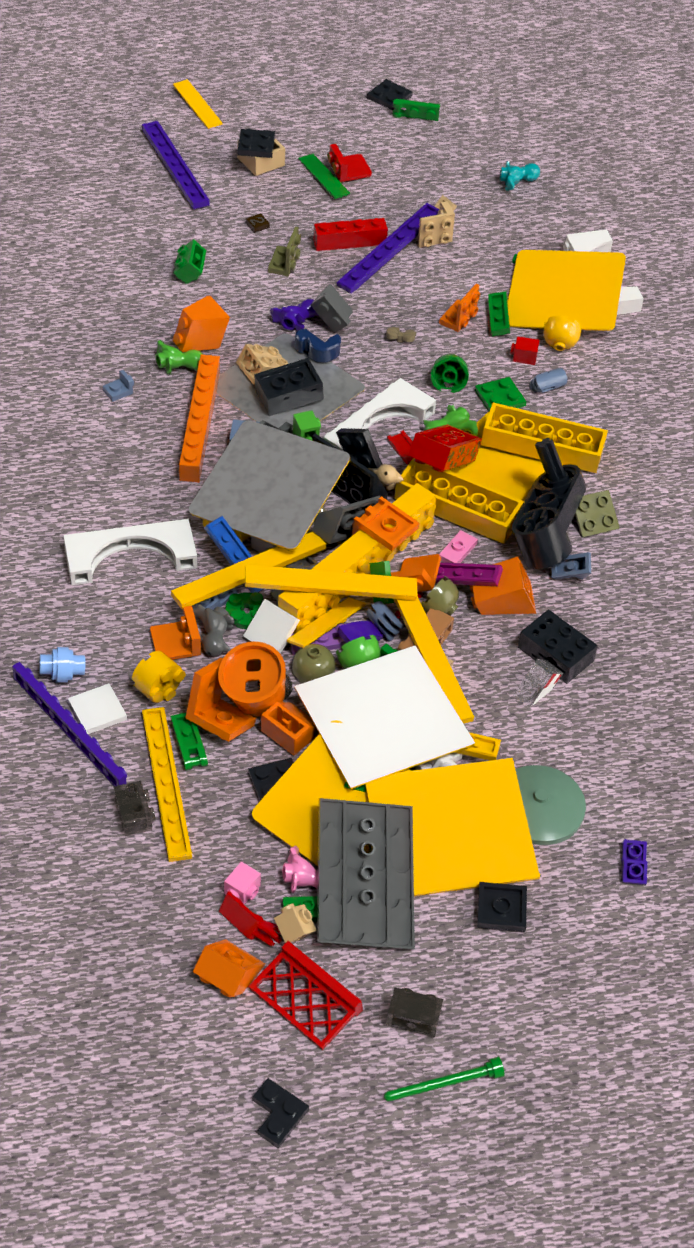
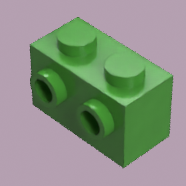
(306, 424)

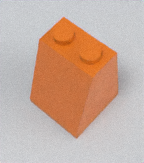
(201, 326)
(511, 595)

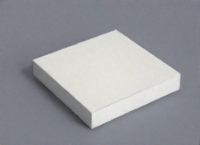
(271, 626)
(97, 708)

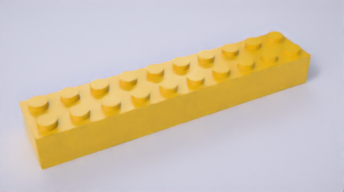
(355, 557)

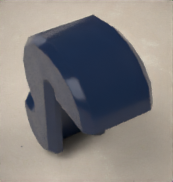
(316, 348)

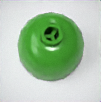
(358, 651)

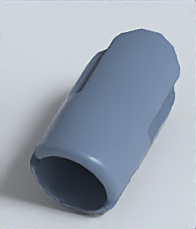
(549, 380)
(383, 617)

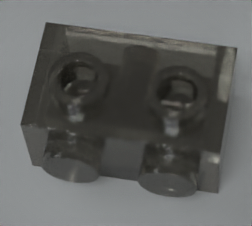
(133, 808)
(414, 1011)

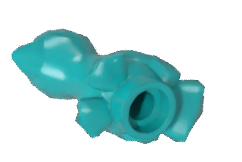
(513, 174)

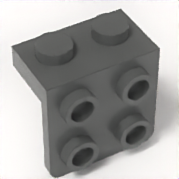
(332, 309)

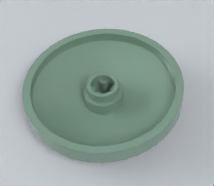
(551, 803)

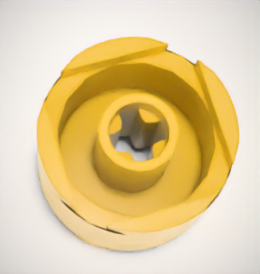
(158, 677)

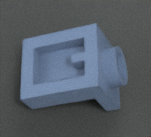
(120, 387)

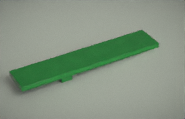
(324, 176)

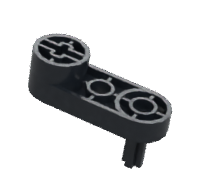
(549, 510)

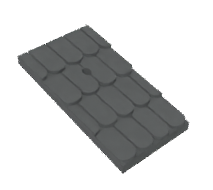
(359, 893)

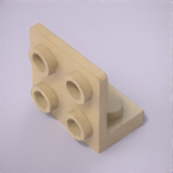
(437, 228)
(259, 359)

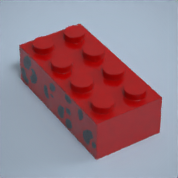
(444, 447)

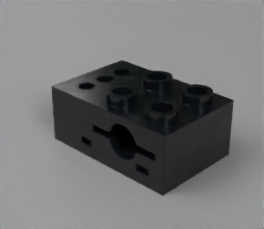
(289, 386)
(558, 643)

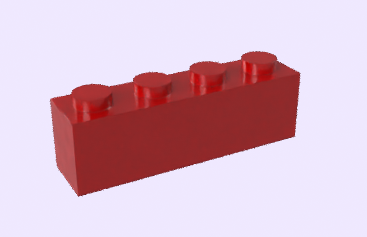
(349, 234)

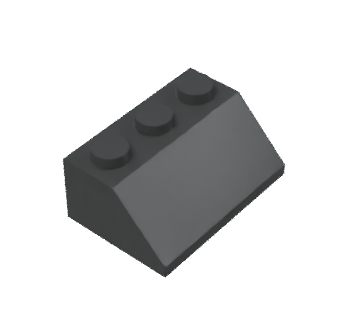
(337, 523)

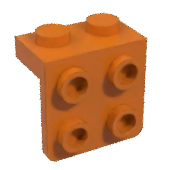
(423, 568)

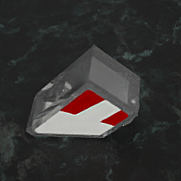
(538, 682)

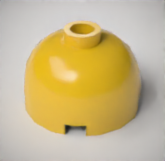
(561, 332)

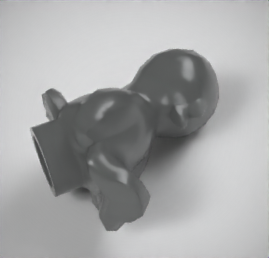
(215, 624)

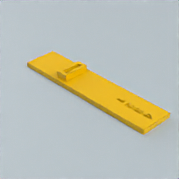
(197, 104)
(326, 622)

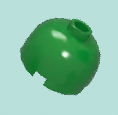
(450, 369)

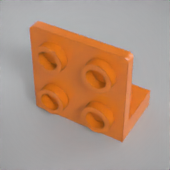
(462, 310)
(178, 638)

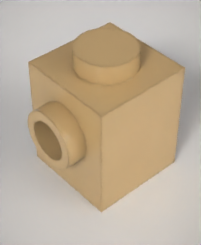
(295, 923)

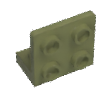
(285, 257)
(596, 514)

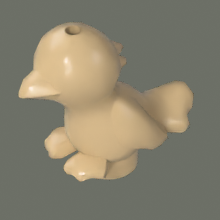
(388, 476)

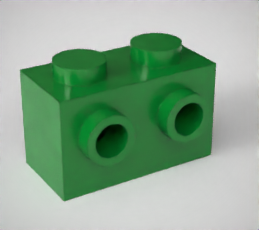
(190, 261)

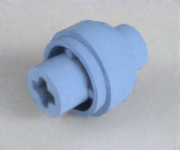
(62, 664)

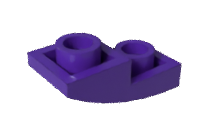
(358, 629)
(634, 862)

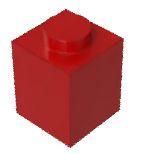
(525, 350)

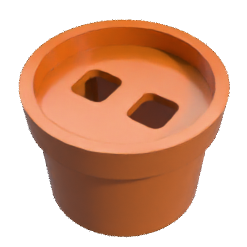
(253, 663)

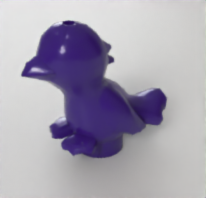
(293, 316)

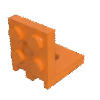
(383, 513)
(212, 712)

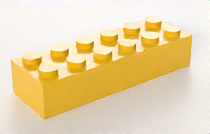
(520, 430)
(464, 500)

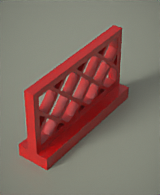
(324, 984)

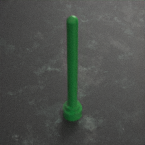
(492, 1068)

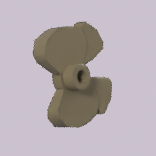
(394, 333)

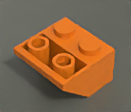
(288, 726)

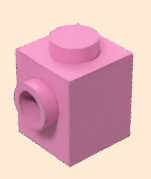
(243, 882)

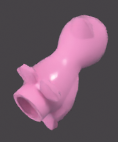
(299, 871)

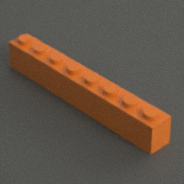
(199, 419)

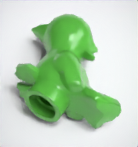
(172, 358)
(455, 417)

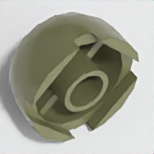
(442, 597)
(312, 663)

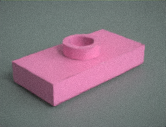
(458, 548)

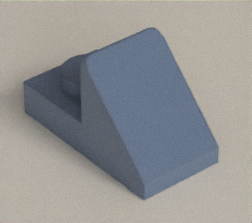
(573, 566)

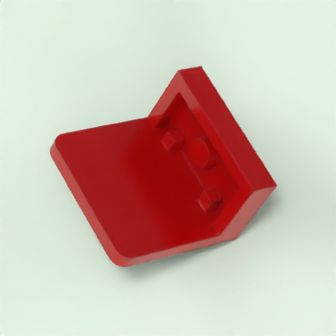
(348, 167)

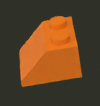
(227, 967)

